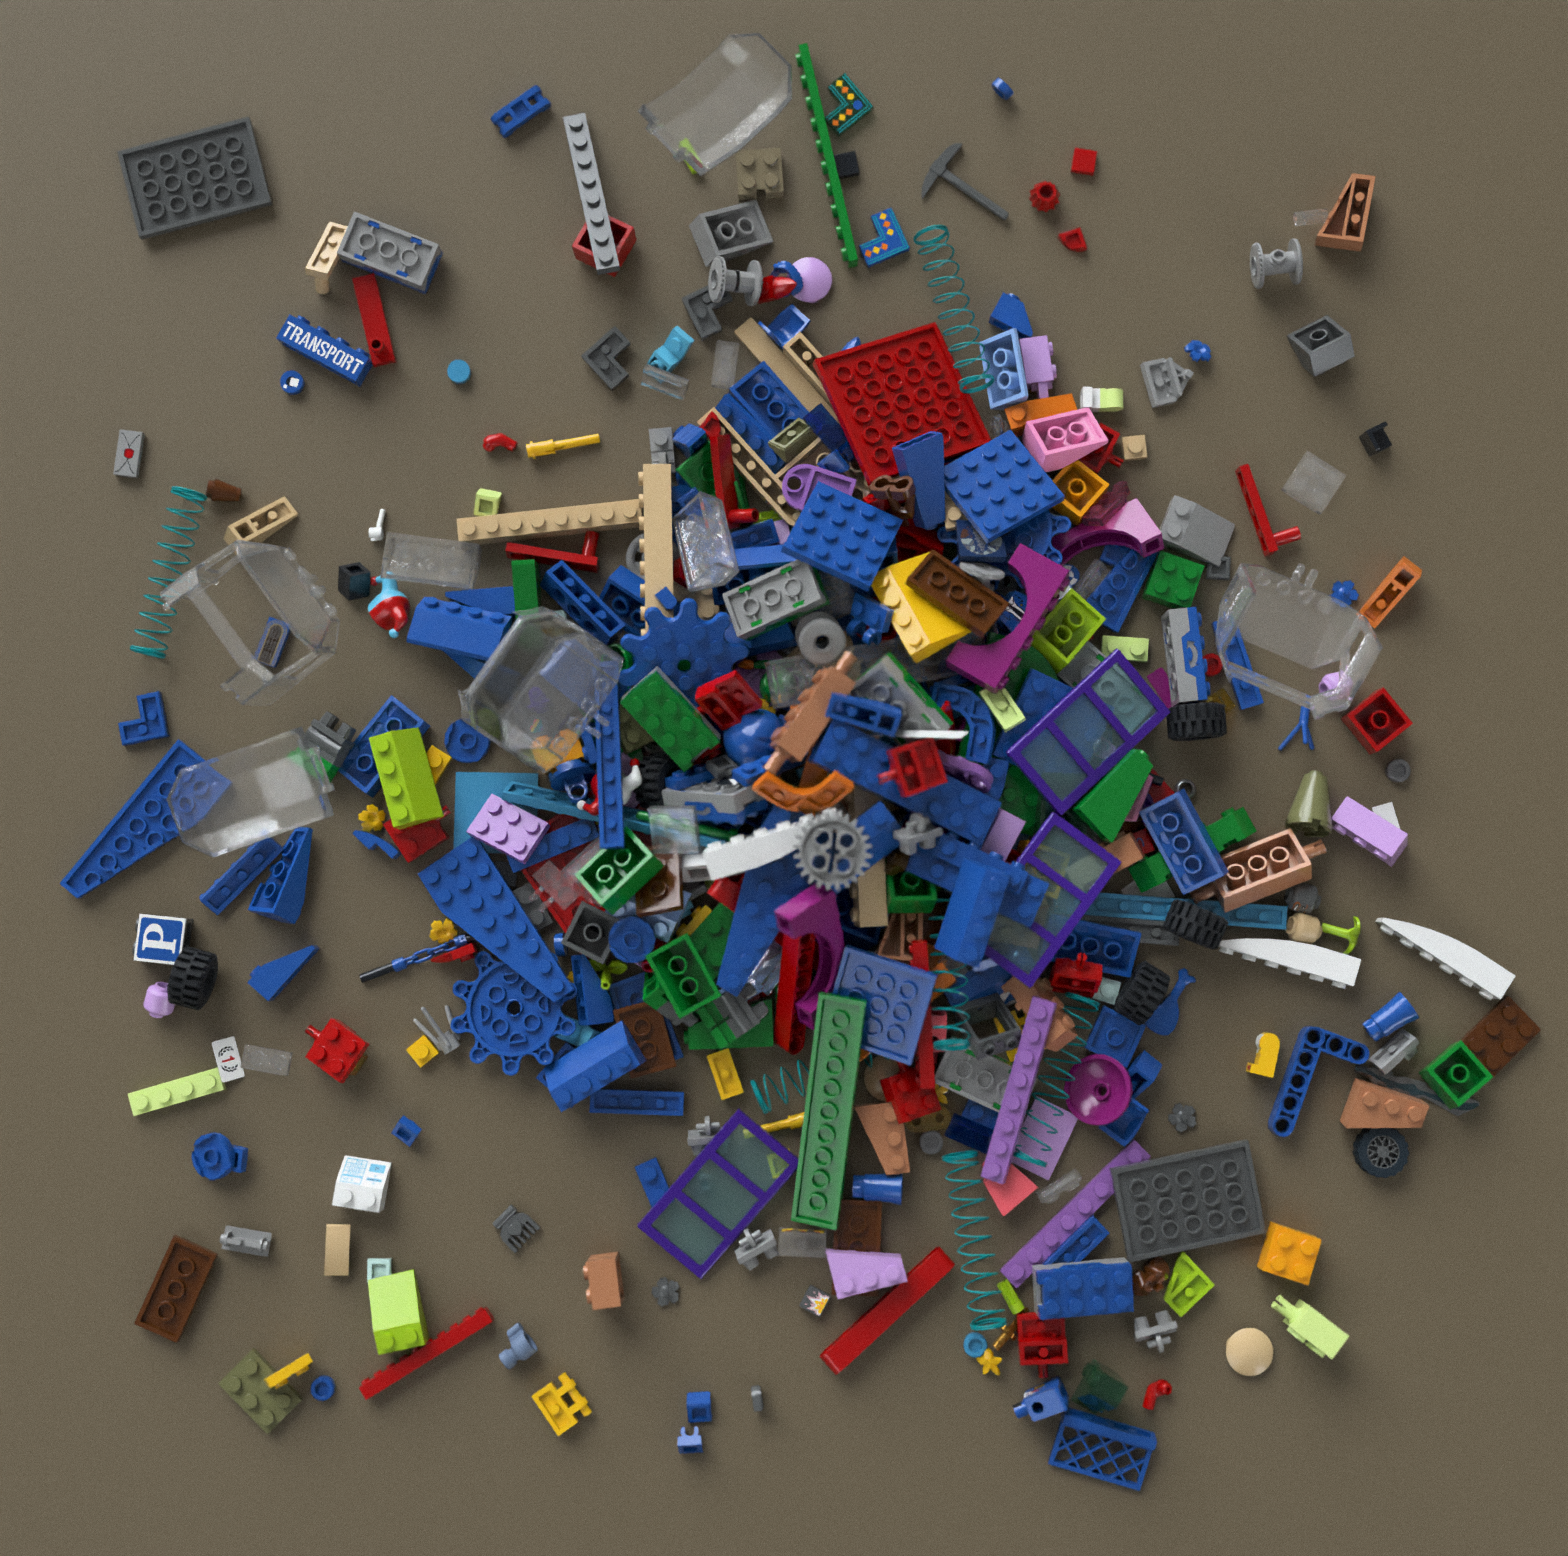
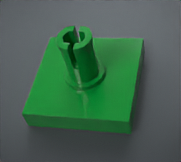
(698, 470)

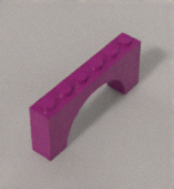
(1127, 528)
(992, 663)
(815, 913)

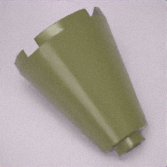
(1311, 807)

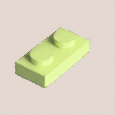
(1132, 648)
(1003, 708)

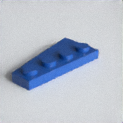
(1120, 587)

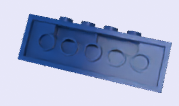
(943, 862)

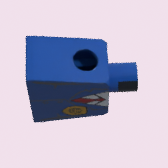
(1052, 1400)

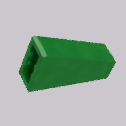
(526, 584)
(1113, 795)
(759, 1036)

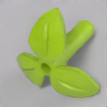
(1351, 934)
(615, 966)

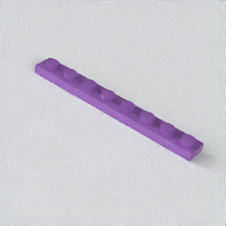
(1018, 1089)
(1069, 1217)

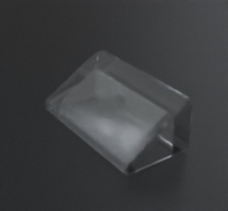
(768, 970)

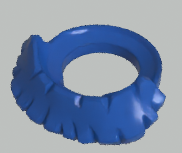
(787, 267)

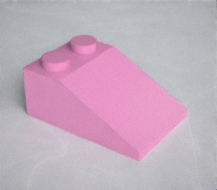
(1063, 438)

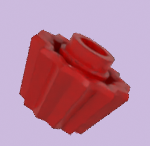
(1044, 196)

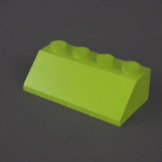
(406, 777)

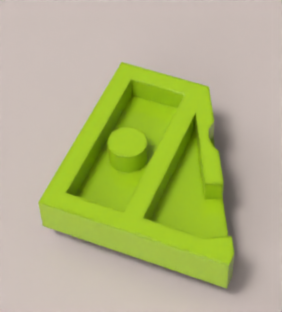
(1186, 1285)

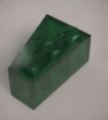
(1099, 1388)

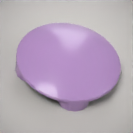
(815, 279)

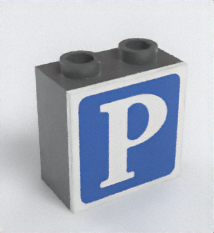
(161, 938)

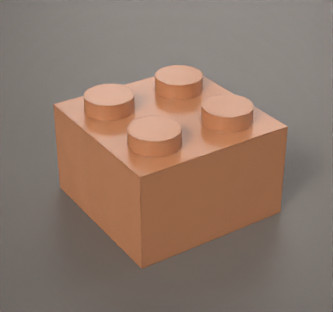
(605, 1281)

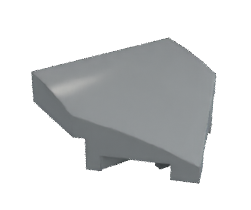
(1164, 380)

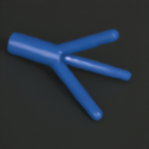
(1303, 723)

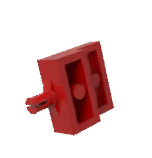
(1102, 455)
(727, 699)
(915, 767)
(418, 838)
(1076, 976)
(336, 1049)
(907, 1097)
(1041, 1341)

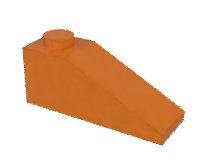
(1036, 409)
(1390, 591)

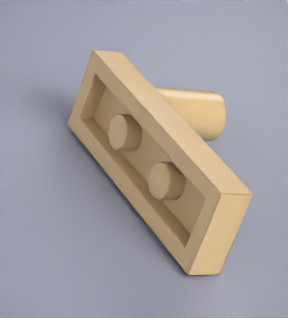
(325, 256)

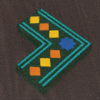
(852, 105)

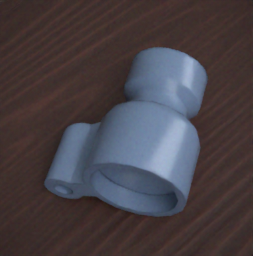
(521, 1347)

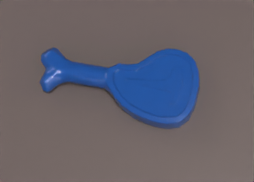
(1167, 1013)

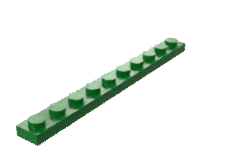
(828, 164)

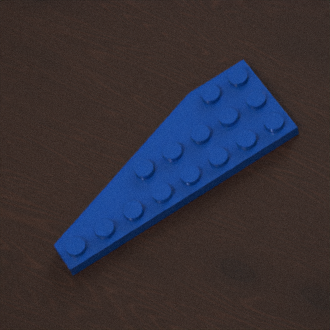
(136, 829)
(482, 903)
(754, 916)

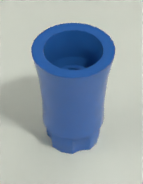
(1390, 1017)
(879, 1187)

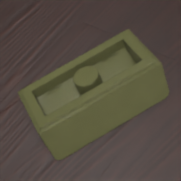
(792, 440)

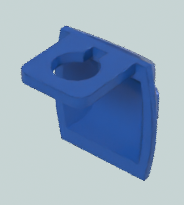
(786, 325)
(1128, 1124)

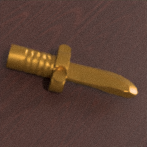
(1007, 1333)

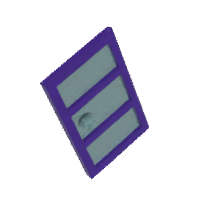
(1088, 732)
(1075, 874)
(719, 1193)

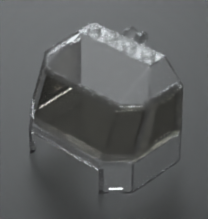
(541, 688)

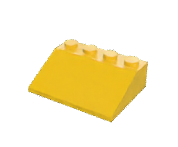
(917, 621)

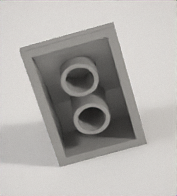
(730, 231)
(1195, 531)

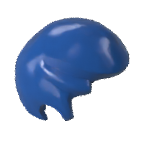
(751, 737)

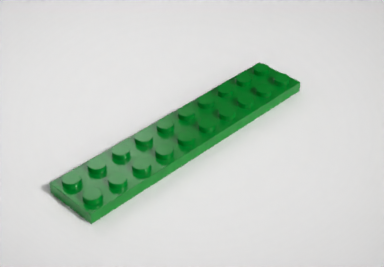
(828, 1110)

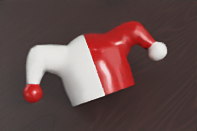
(629, 784)

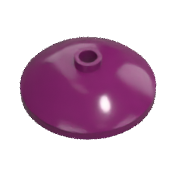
(1085, 1094)

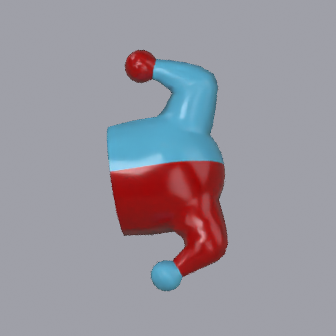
(390, 607)

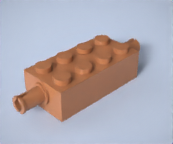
(808, 718)
(1261, 870)

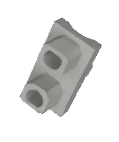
(917, 830)
(702, 1135)
(754, 1245)
(1164, 1327)

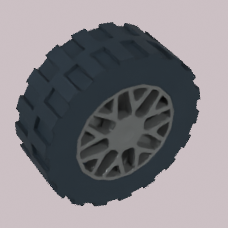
(1381, 1151)

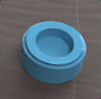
(459, 371)
(975, 1344)

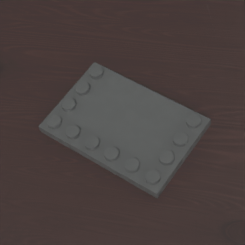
(194, 178)
(1187, 1200)

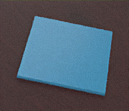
(473, 791)

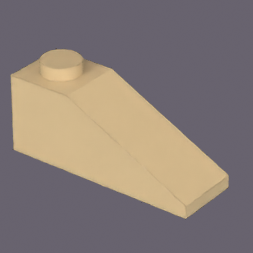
(261, 523)

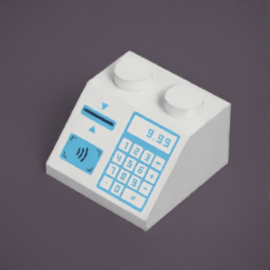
(362, 1184)

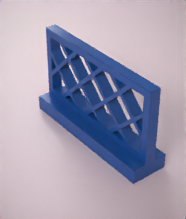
(1112, 1431)

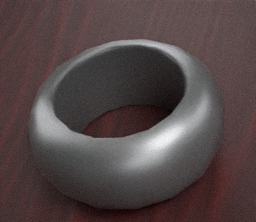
(1189, 782)

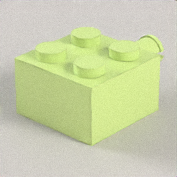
(1310, 1325)

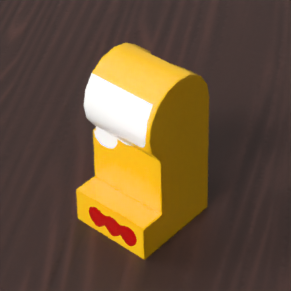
(1266, 1055)

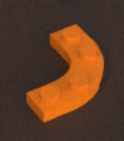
(792, 798)

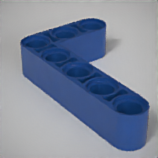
(1306, 1071)

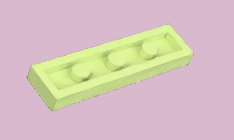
(176, 1091)

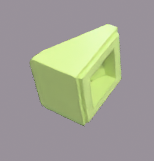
(487, 502)

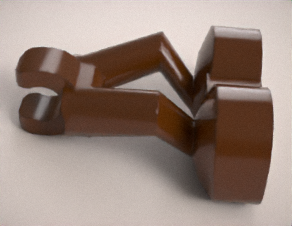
(893, 490)
(1152, 1278)

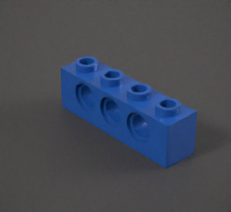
(582, 603)

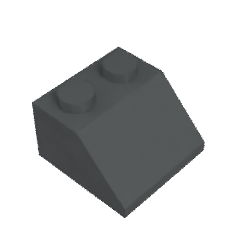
(1321, 345)
(590, 932)

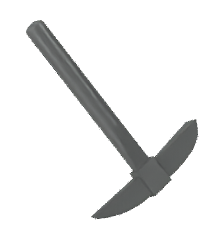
(939, 169)

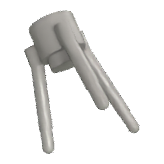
(446, 1041)

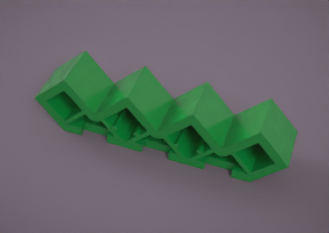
(1229, 829)

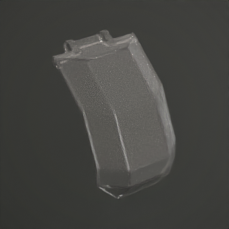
(722, 102)
(250, 794)

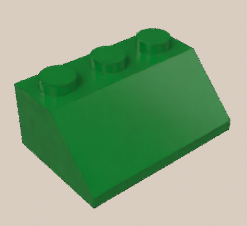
(683, 975)

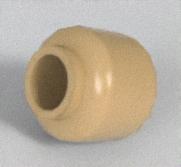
(1303, 928)

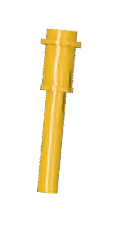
(550, 447)
(793, 1122)

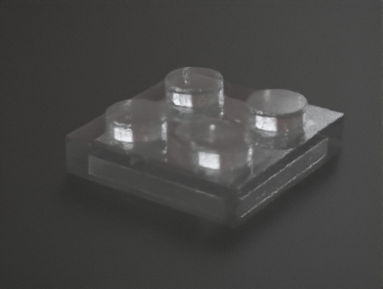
(1313, 482)
(674, 829)

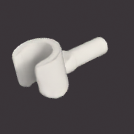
(377, 533)

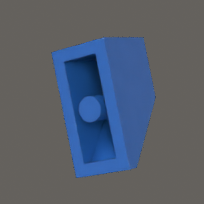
(1011, 314)
(1143, 1072)

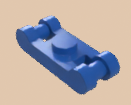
(520, 111)

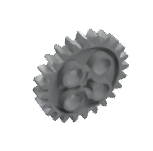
(854, 853)

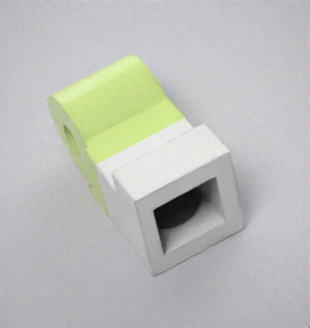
(1101, 399)

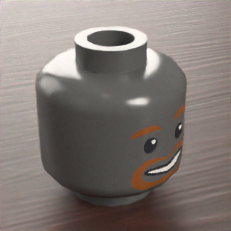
(1302, 898)

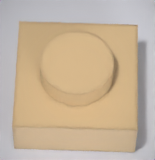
(1133, 448)

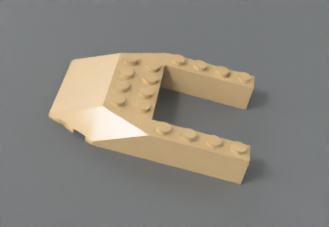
(758, 474)

